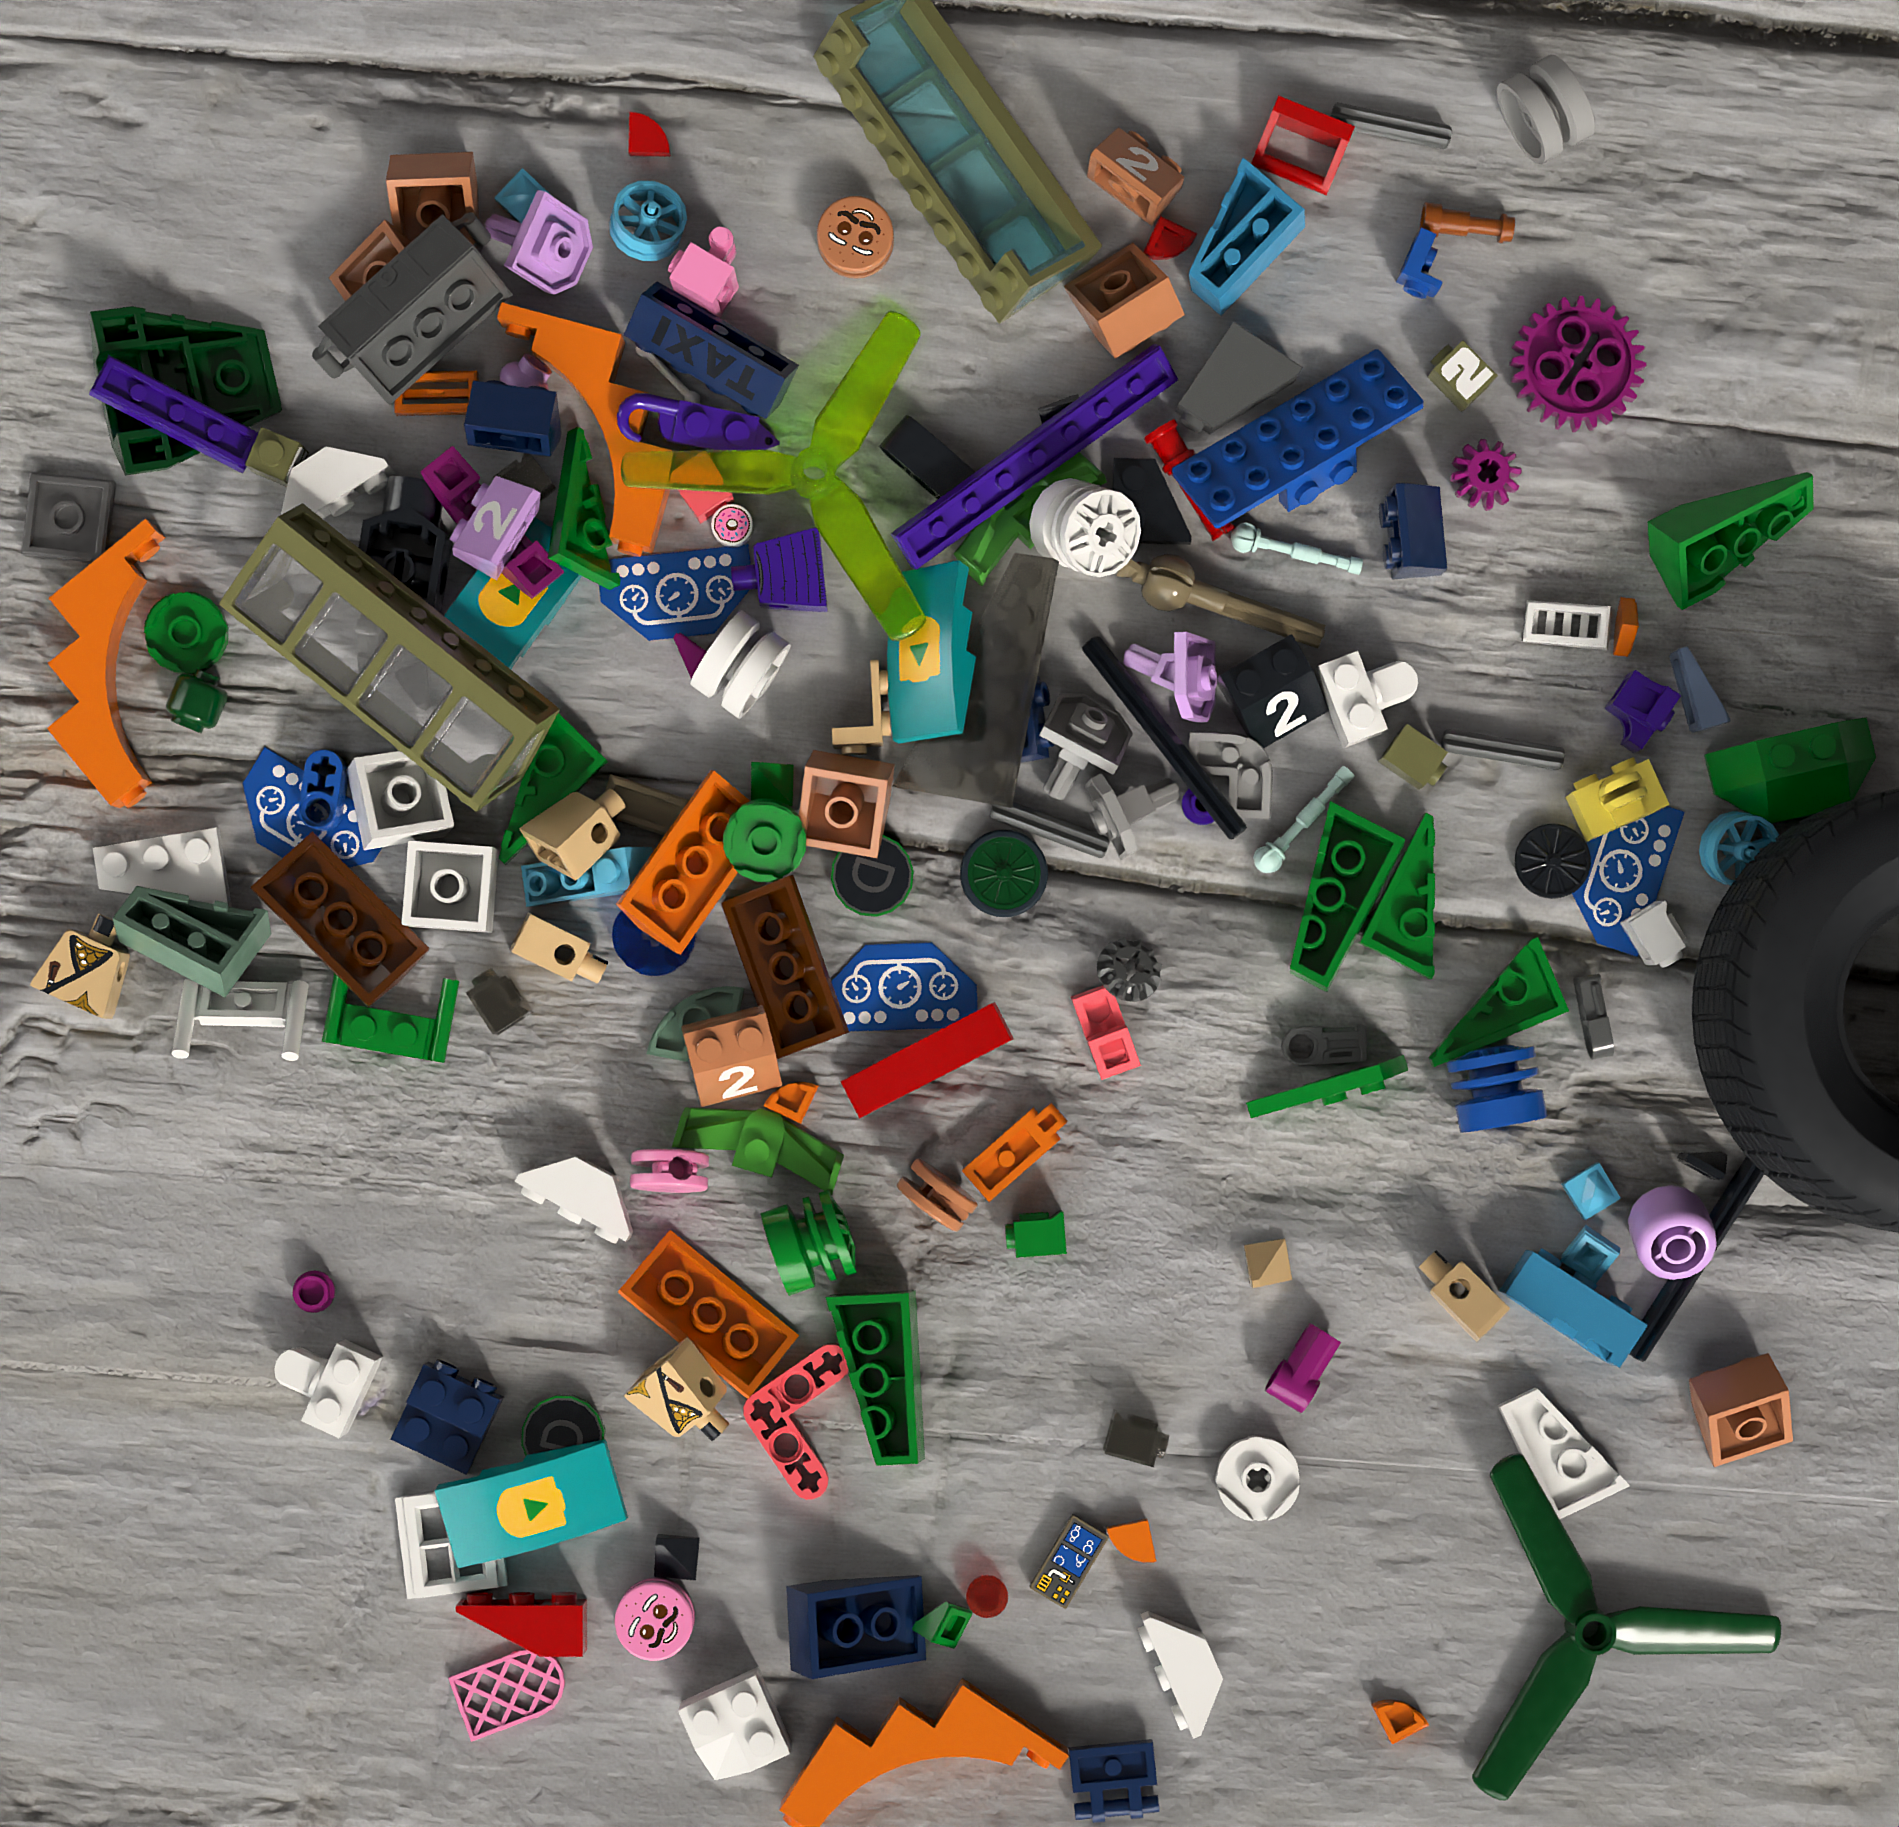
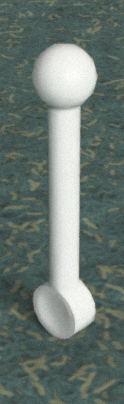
(690, 396)

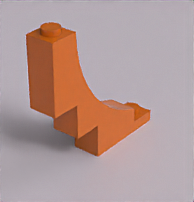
(589, 363)
(97, 609)
(966, 1726)

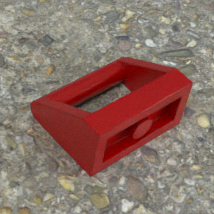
(1311, 125)

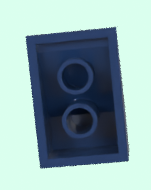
(854, 1624)

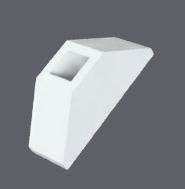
(333, 479)
(581, 1192)
(1184, 1667)

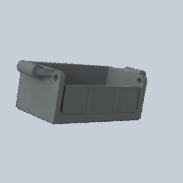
(414, 308)

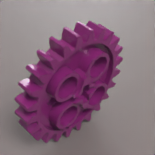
(1608, 383)

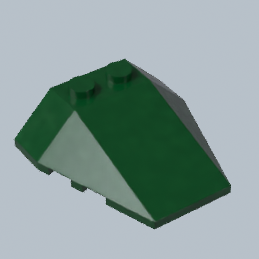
(207, 361)

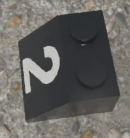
(1273, 692)

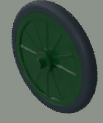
(1004, 873)

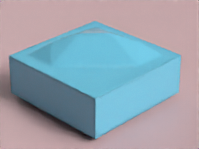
(518, 195)
(1591, 1191)
(1590, 1254)

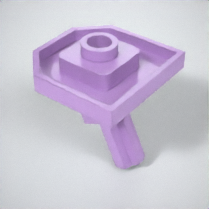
(547, 245)
(1186, 672)

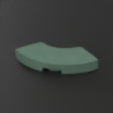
(709, 1003)

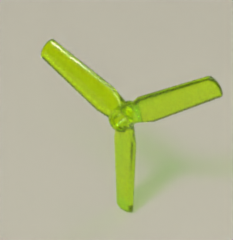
(834, 506)

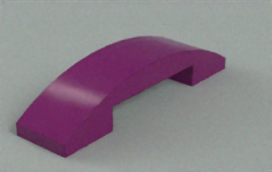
(455, 486)

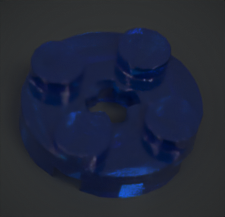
(640, 954)

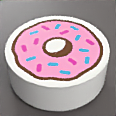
(732, 525)

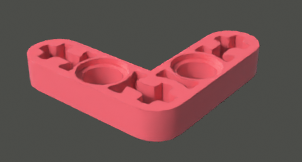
(784, 1406)

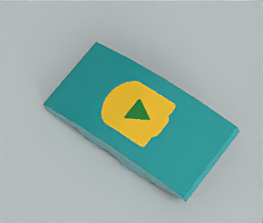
(502, 615)
(932, 668)
(531, 1503)

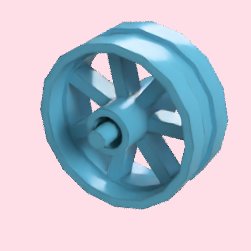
(647, 220)
(1735, 848)

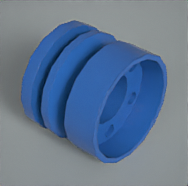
(1497, 1088)

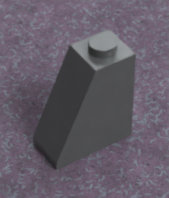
(1234, 380)

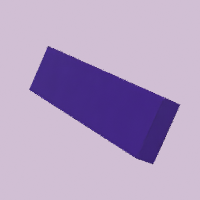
(174, 413)

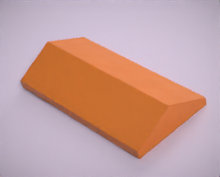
(686, 868)
(720, 1318)

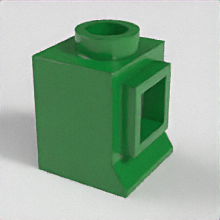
(1037, 1234)

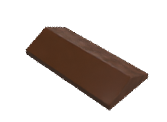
(340, 919)
(785, 966)

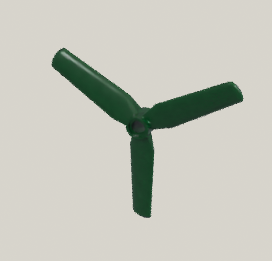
(1568, 1663)

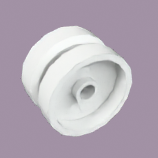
(736, 662)

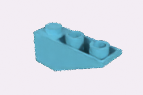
(606, 877)

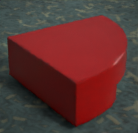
(646, 137)
(1168, 240)

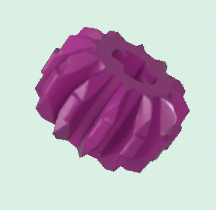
(1499, 483)

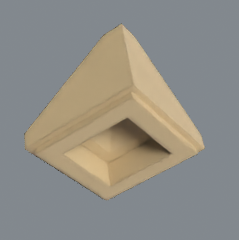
(1267, 1263)

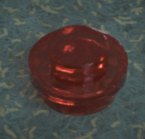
(987, 1596)

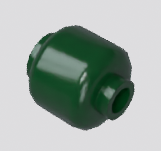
(196, 701)

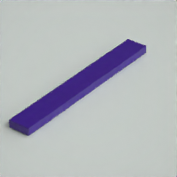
(1034, 456)

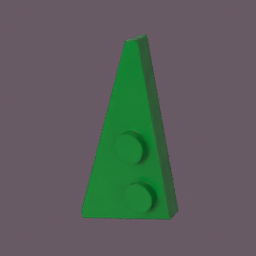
(579, 525)
(558, 769)
(1403, 918)
(1515, 1001)
(1332, 1088)

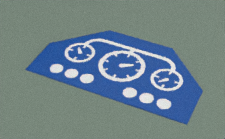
(676, 591)
(273, 804)
(1626, 875)
(903, 989)

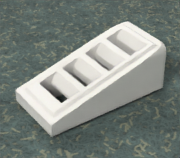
(1602, 638)

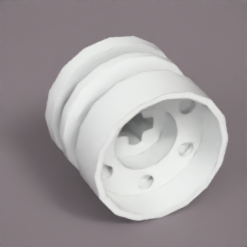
(1085, 527)

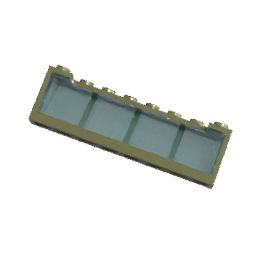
(956, 151)

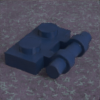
(1113, 1767)

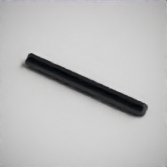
(1164, 737)
(1675, 1291)

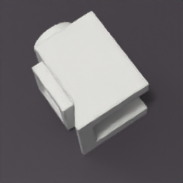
(1655, 934)

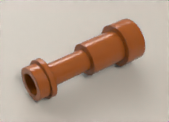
(1460, 223)

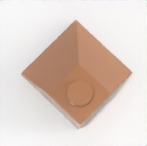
(368, 259)

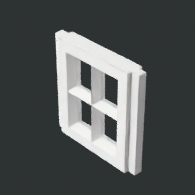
(414, 1555)

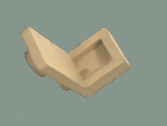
(856, 739)

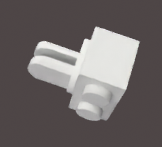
(1360, 695)
(333, 1384)

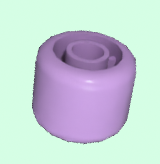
(1672, 1232)

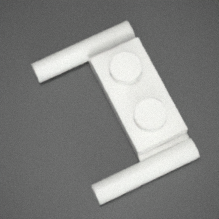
(244, 1006)

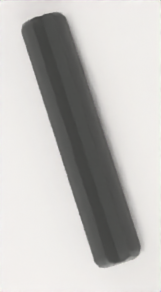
(1394, 126)
(1503, 749)
(1052, 829)

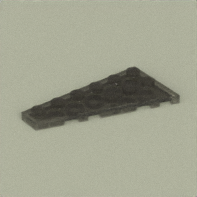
(1008, 648)

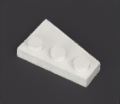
(171, 863)
(1558, 1455)

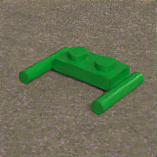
(390, 1030)

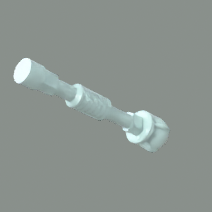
(1247, 538)
(1270, 857)

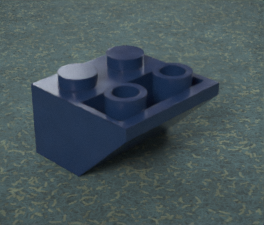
(513, 418)
(1414, 531)

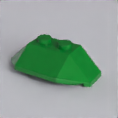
(1794, 771)

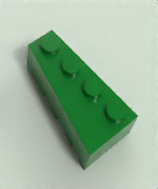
(1345, 883)
(884, 1369)

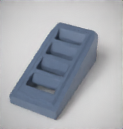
(1698, 698)

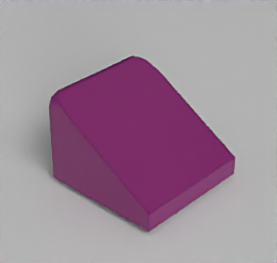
(690, 652)

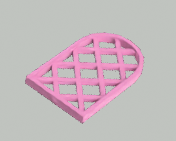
(528, 1715)

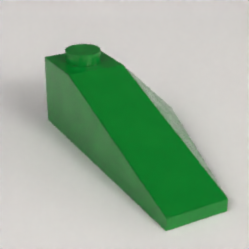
(1712, 536)

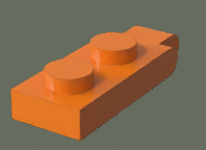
(1015, 1151)

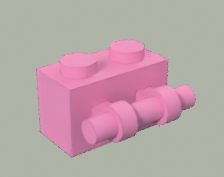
(707, 276)

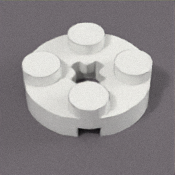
(1282, 1478)

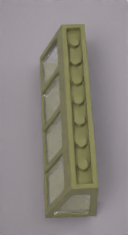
(390, 657)

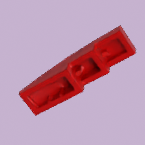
(927, 1060)

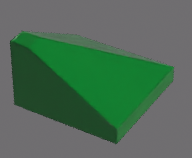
(772, 781)
(944, 1624)

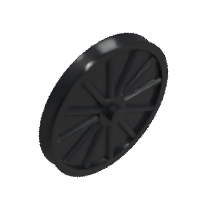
(1552, 861)

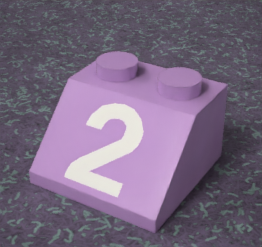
(496, 525)

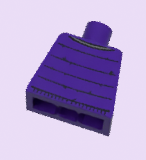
(786, 573)

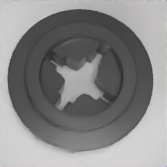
(1113, 972)

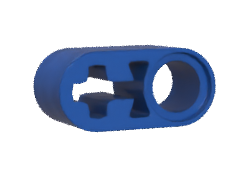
(336, 782)

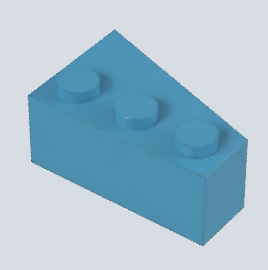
(1245, 238)
(1573, 1306)

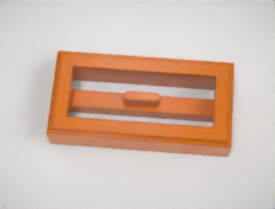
(402, 409)

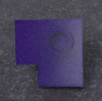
(1641, 709)

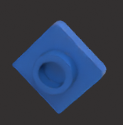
(1420, 258)

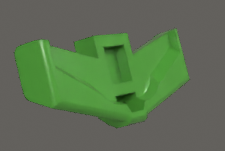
(996, 534)
(760, 1143)

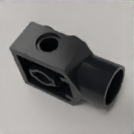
(409, 538)

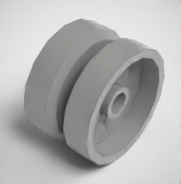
(1546, 109)

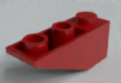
(539, 1625)

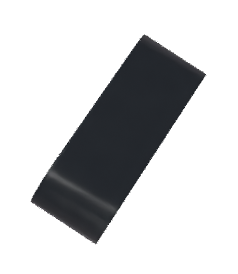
(925, 457)

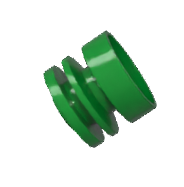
(809, 1242)

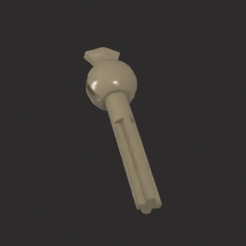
(1171, 584)

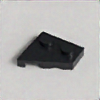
(1147, 489)

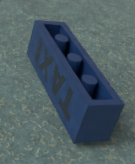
(710, 350)

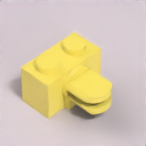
(1617, 799)

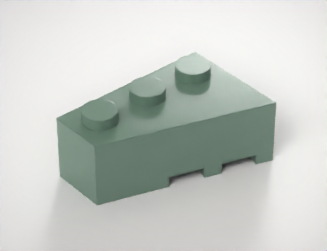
(193, 937)

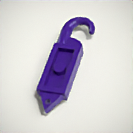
(697, 424)

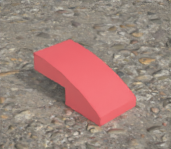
(1105, 1032)

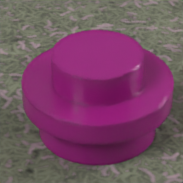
(314, 1291)

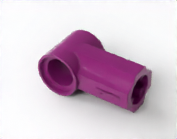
(1298, 1377)

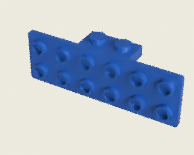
(1299, 444)

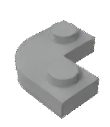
(1244, 763)

